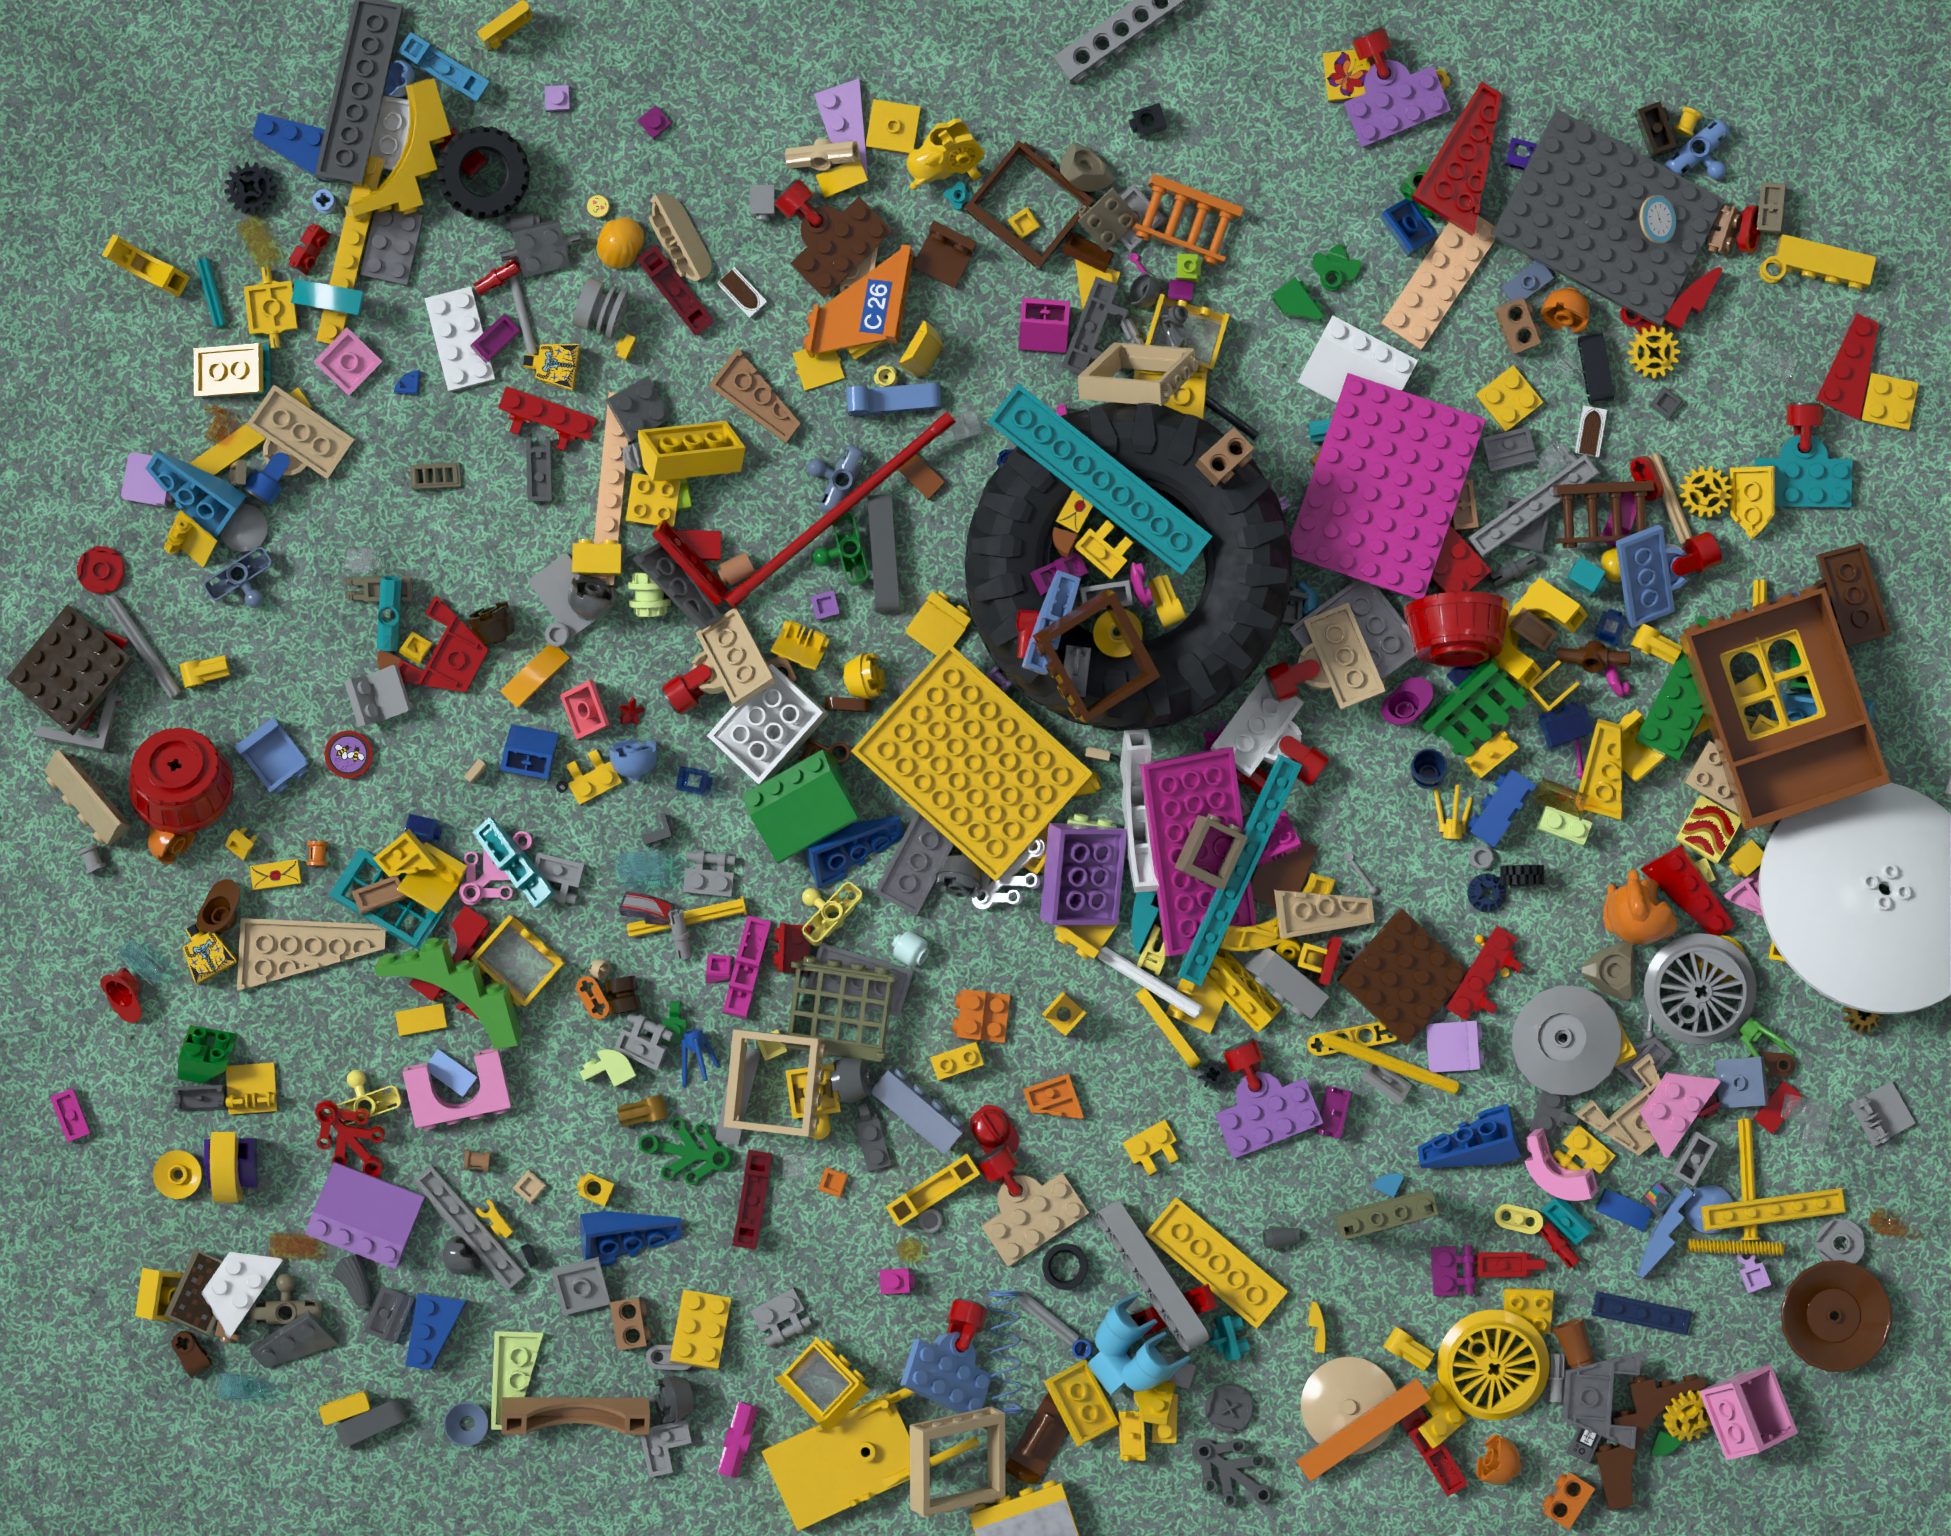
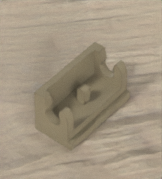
(1772, 208)

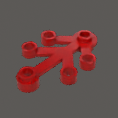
(348, 1134)

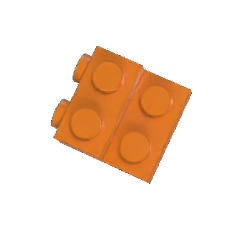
(981, 1015)

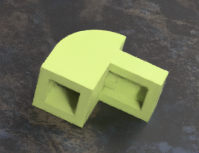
(615, 1063)

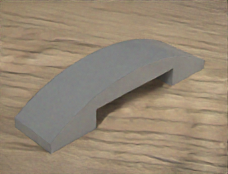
(733, 1135)

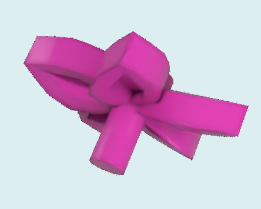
(1211, 738)

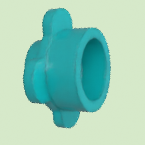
(959, 188)

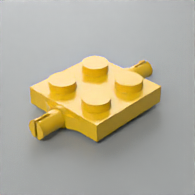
(270, 308)

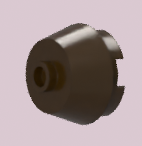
(493, 623)

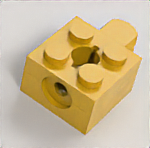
(829, 1104)

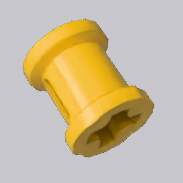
(1688, 122)

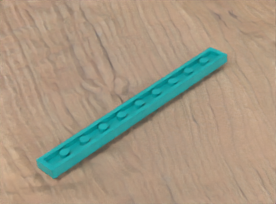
(1226, 901)

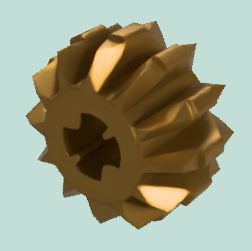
(1861, 1024)

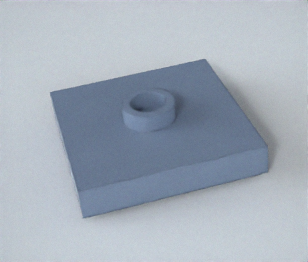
(1741, 1082)

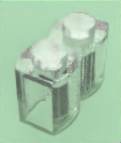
(967, 425)

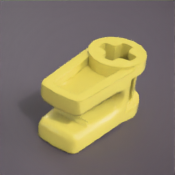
(1150, 954)

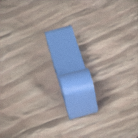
(893, 399)

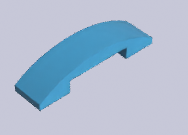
(443, 67)

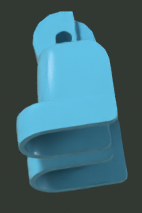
(1112, 1363)

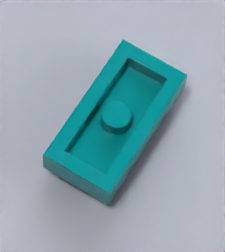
(1567, 1219)

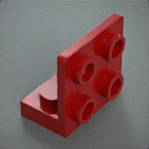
(791, 946)

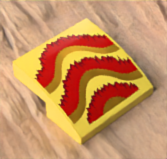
(1708, 829)

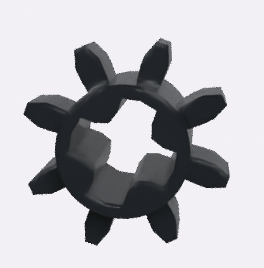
(1207, 1070)

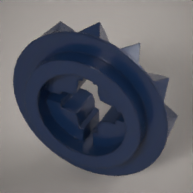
(1475, 890)

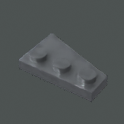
(293, 1341)

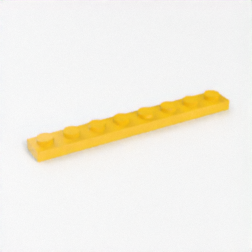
(350, 251)

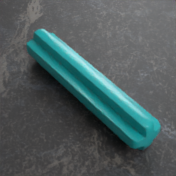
(211, 292)

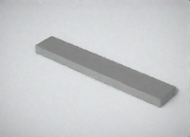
(1530, 507)
(469, 1228)

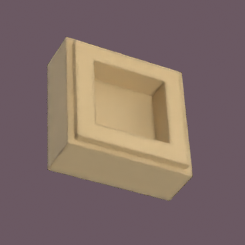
(1097, 754)
(476, 771)
(529, 1186)

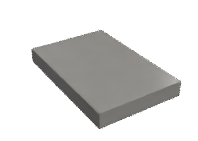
(553, 588)

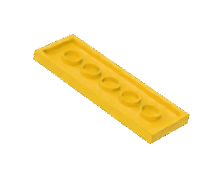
(1216, 1262)

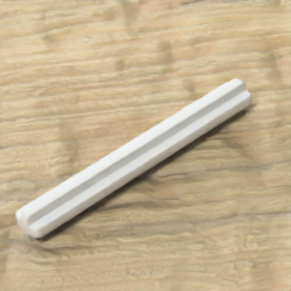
(1150, 982)

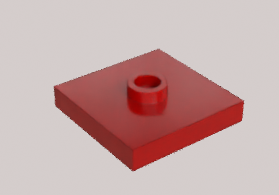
(1330, 961)

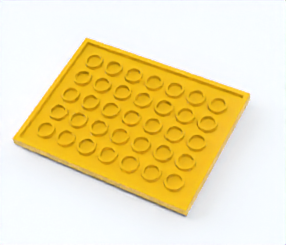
(971, 762)

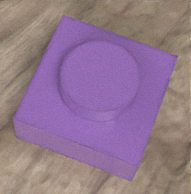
(825, 605)

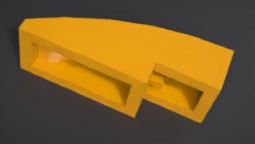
(534, 675)

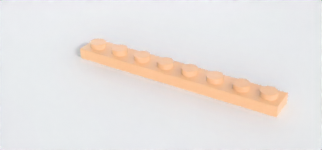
(611, 486)

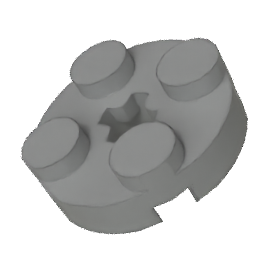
(1837, 1229)

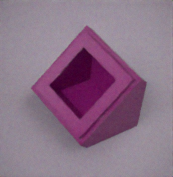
(1180, 290)

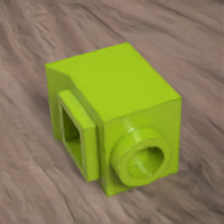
(1188, 267)

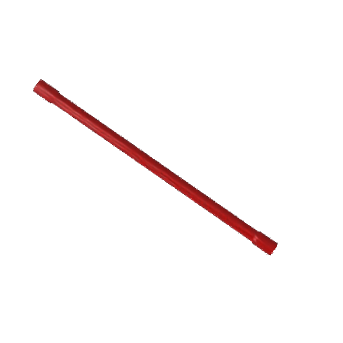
(936, 429)

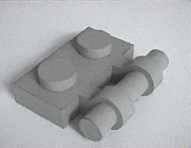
(560, 871)
(708, 881)
(641, 1048)
(778, 1310)

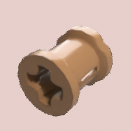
(477, 1160)

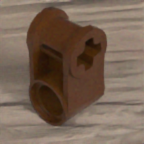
(192, 1358)

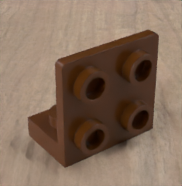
(944, 254)

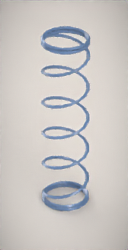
(1018, 1409)

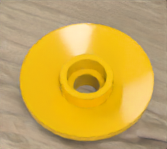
(1109, 643)
(164, 1174)

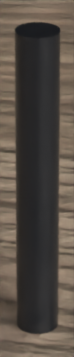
(1230, 417)

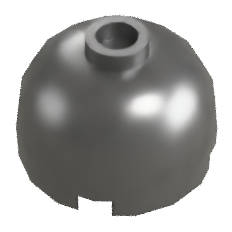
(591, 598)

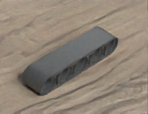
(883, 553)

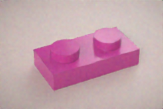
(70, 1115)

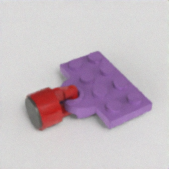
(1392, 94)
(1264, 1106)

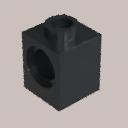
(1153, 111)

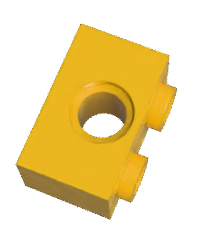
(957, 1061)

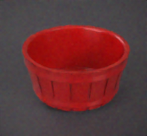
(1457, 627)
(185, 797)

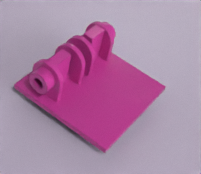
(1282, 839)

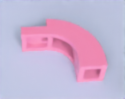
(1552, 1177)

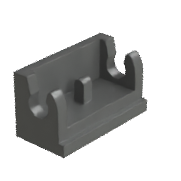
(200, 1097)

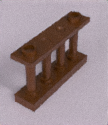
(1591, 493)

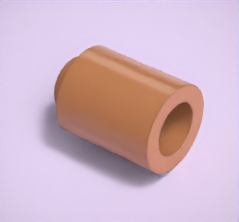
(736, 569)

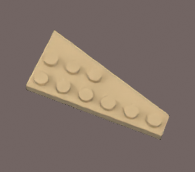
(290, 947)

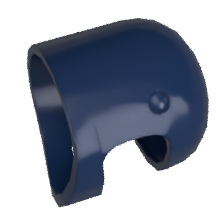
(1423, 766)

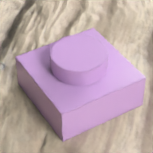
(557, 98)

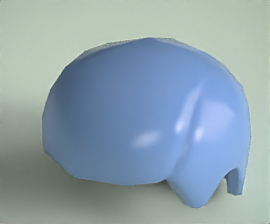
(399, 76)

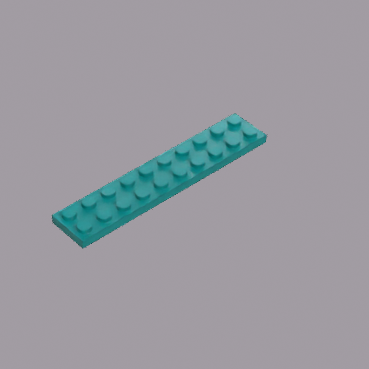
(1099, 479)

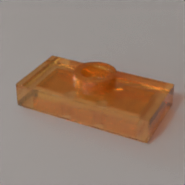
(293, 1245)

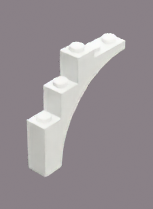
(1137, 751)

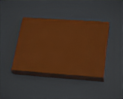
(1283, 874)

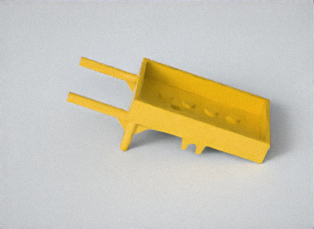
(826, 1471)

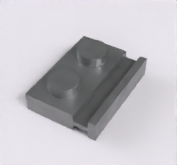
(1509, 449)
(388, 1314)

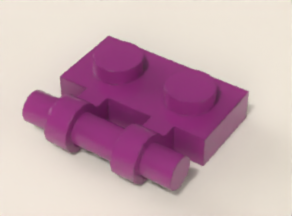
(1445, 1270)

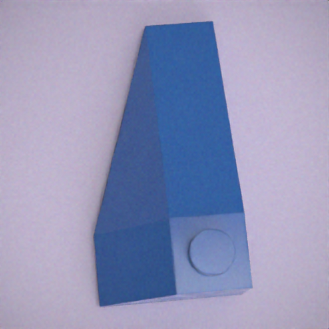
(849, 846)
(1482, 1142)
(618, 1233)

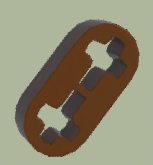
(847, 704)

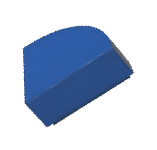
(409, 383)

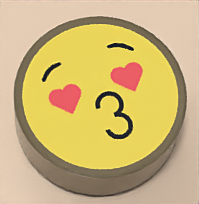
(598, 206)

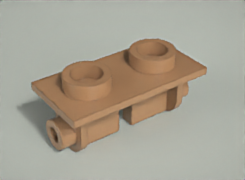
(1723, 240)

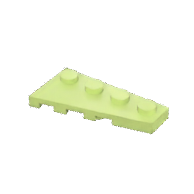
(512, 1367)

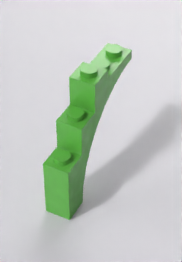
(464, 980)

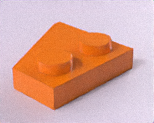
(1054, 1098)

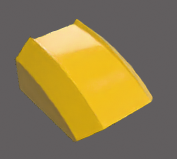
(922, 351)

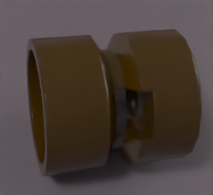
(623, 994)

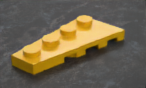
(1604, 771)

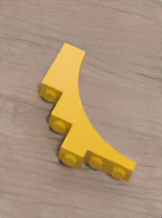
(426, 124)

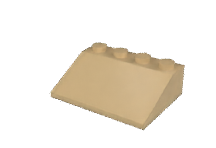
(86, 797)

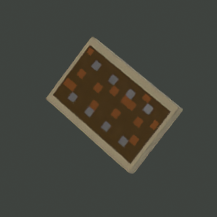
(187, 1302)

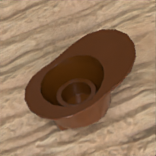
(219, 907)

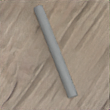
(522, 315)

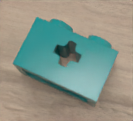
(1585, 577)

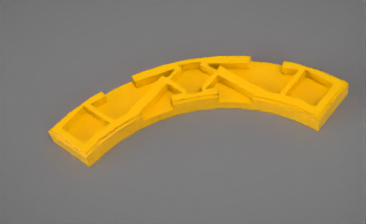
(1267, 933)

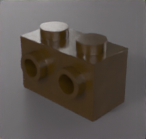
(1656, 129)

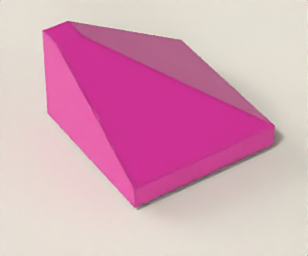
(718, 968)

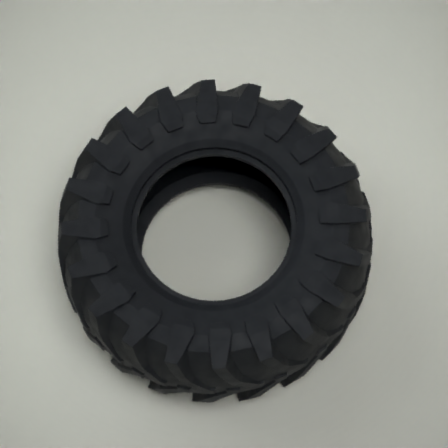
(1244, 568)

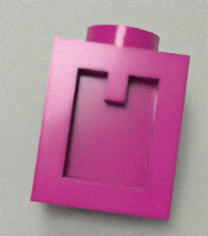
(896, 1281)

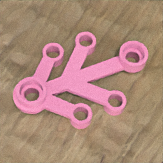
(490, 872)

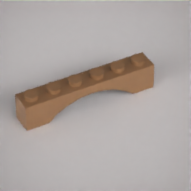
(529, 1414)

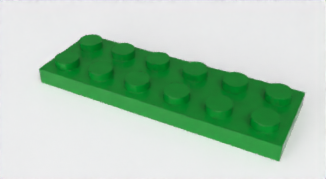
(1674, 712)

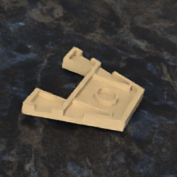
(1626, 1123)

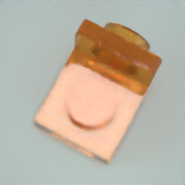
(1889, 1227)

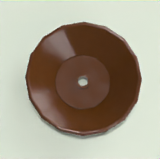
(1861, 1321)

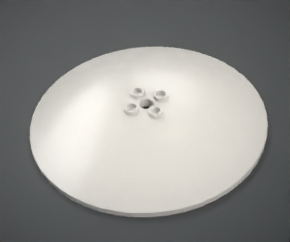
(1827, 904)

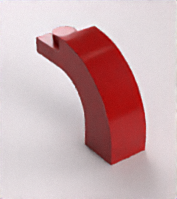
(1199, 1298)

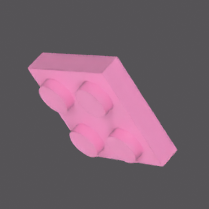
(347, 361)

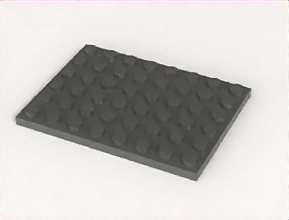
(1582, 217)

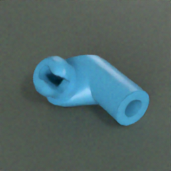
(1312, 602)

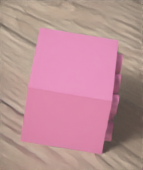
(1748, 1412)

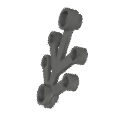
(1228, 1469)

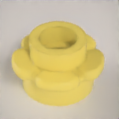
(881, 372)

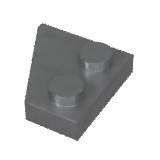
(1651, 1046)

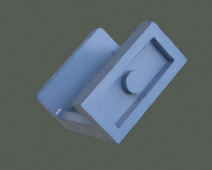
(273, 756)

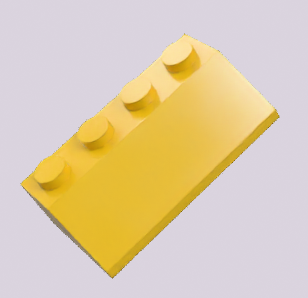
(690, 450)

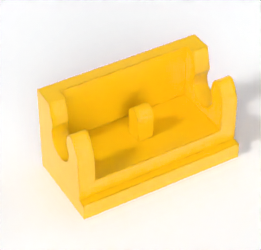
(1490, 754)
(1131, 1436)

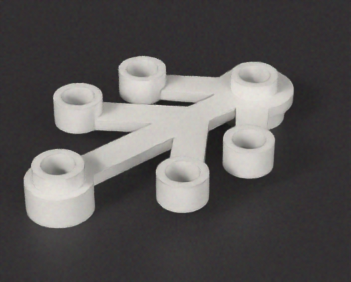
(1009, 879)

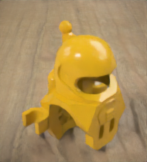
(945, 152)

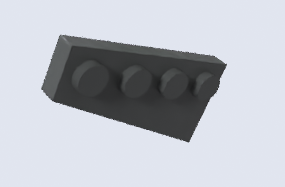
(678, 585)

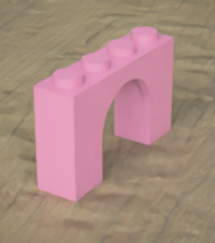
(430, 1109)

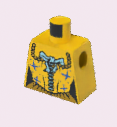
(555, 365)
(207, 954)

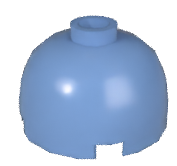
(633, 758)

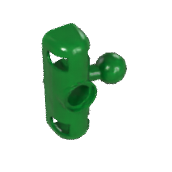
(851, 563)

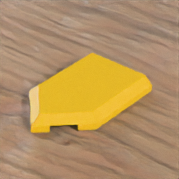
(1752, 497)

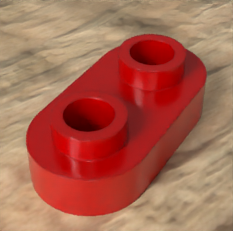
(1748, 237)

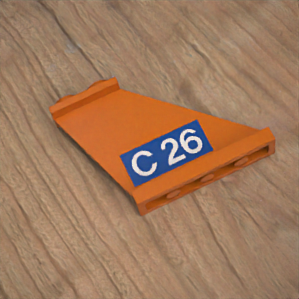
(865, 311)

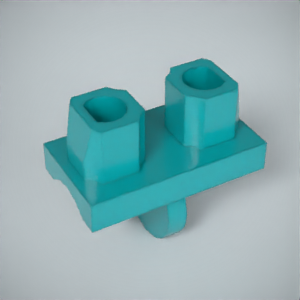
(1225, 1339)

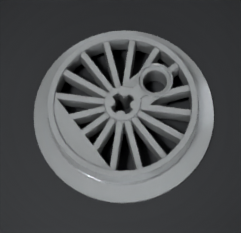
(1723, 956)

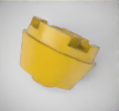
(864, 677)

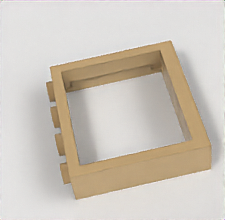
(1099, 384)
(736, 1079)
(920, 1460)

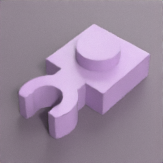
(1754, 1275)

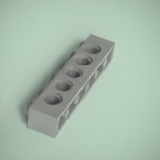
(1066, 59)

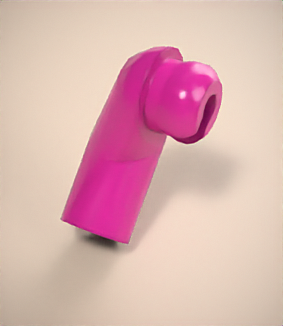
(1613, 680)

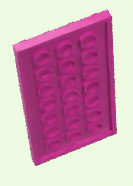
(1174, 796)

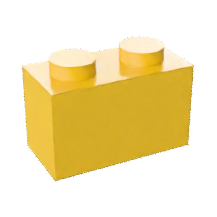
(597, 558)

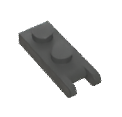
(539, 471)

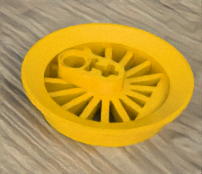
(1518, 1398)

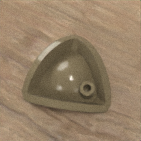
(1085, 169)
(1613, 970)

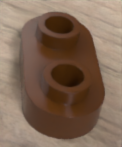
(1772, 1062)

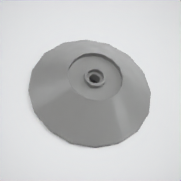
(1585, 1056)

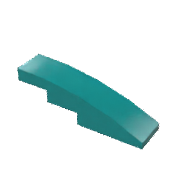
(514, 862)

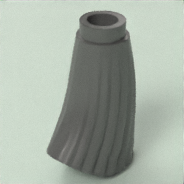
(353, 1276)

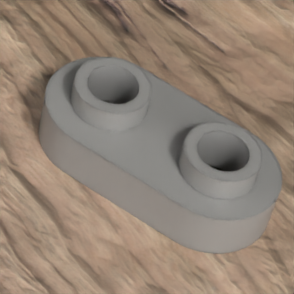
(665, 1363)

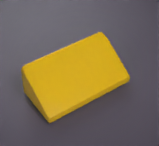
(345, 1407)

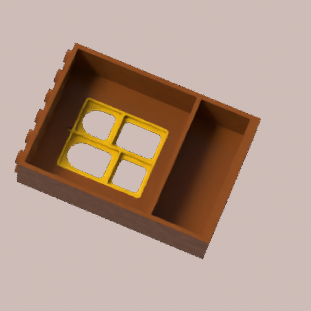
(1801, 760)

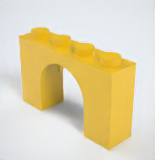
(1545, 603)

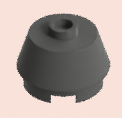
(959, 875)
(851, 1079)
(674, 1398)

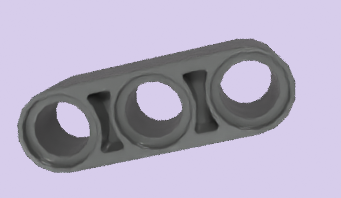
(371, 1422)

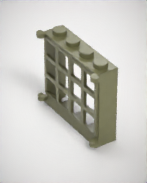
(857, 970)

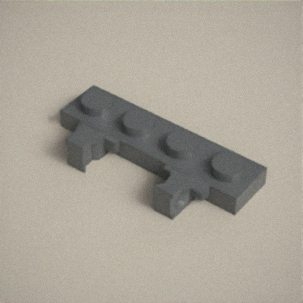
(1098, 307)
(1551, 1113)

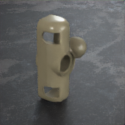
(285, 1284)

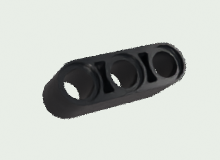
(1596, 368)

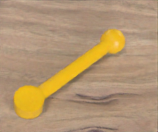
(1479, 939)

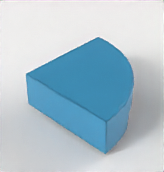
(1388, 1183)

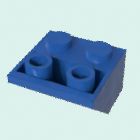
(529, 752)

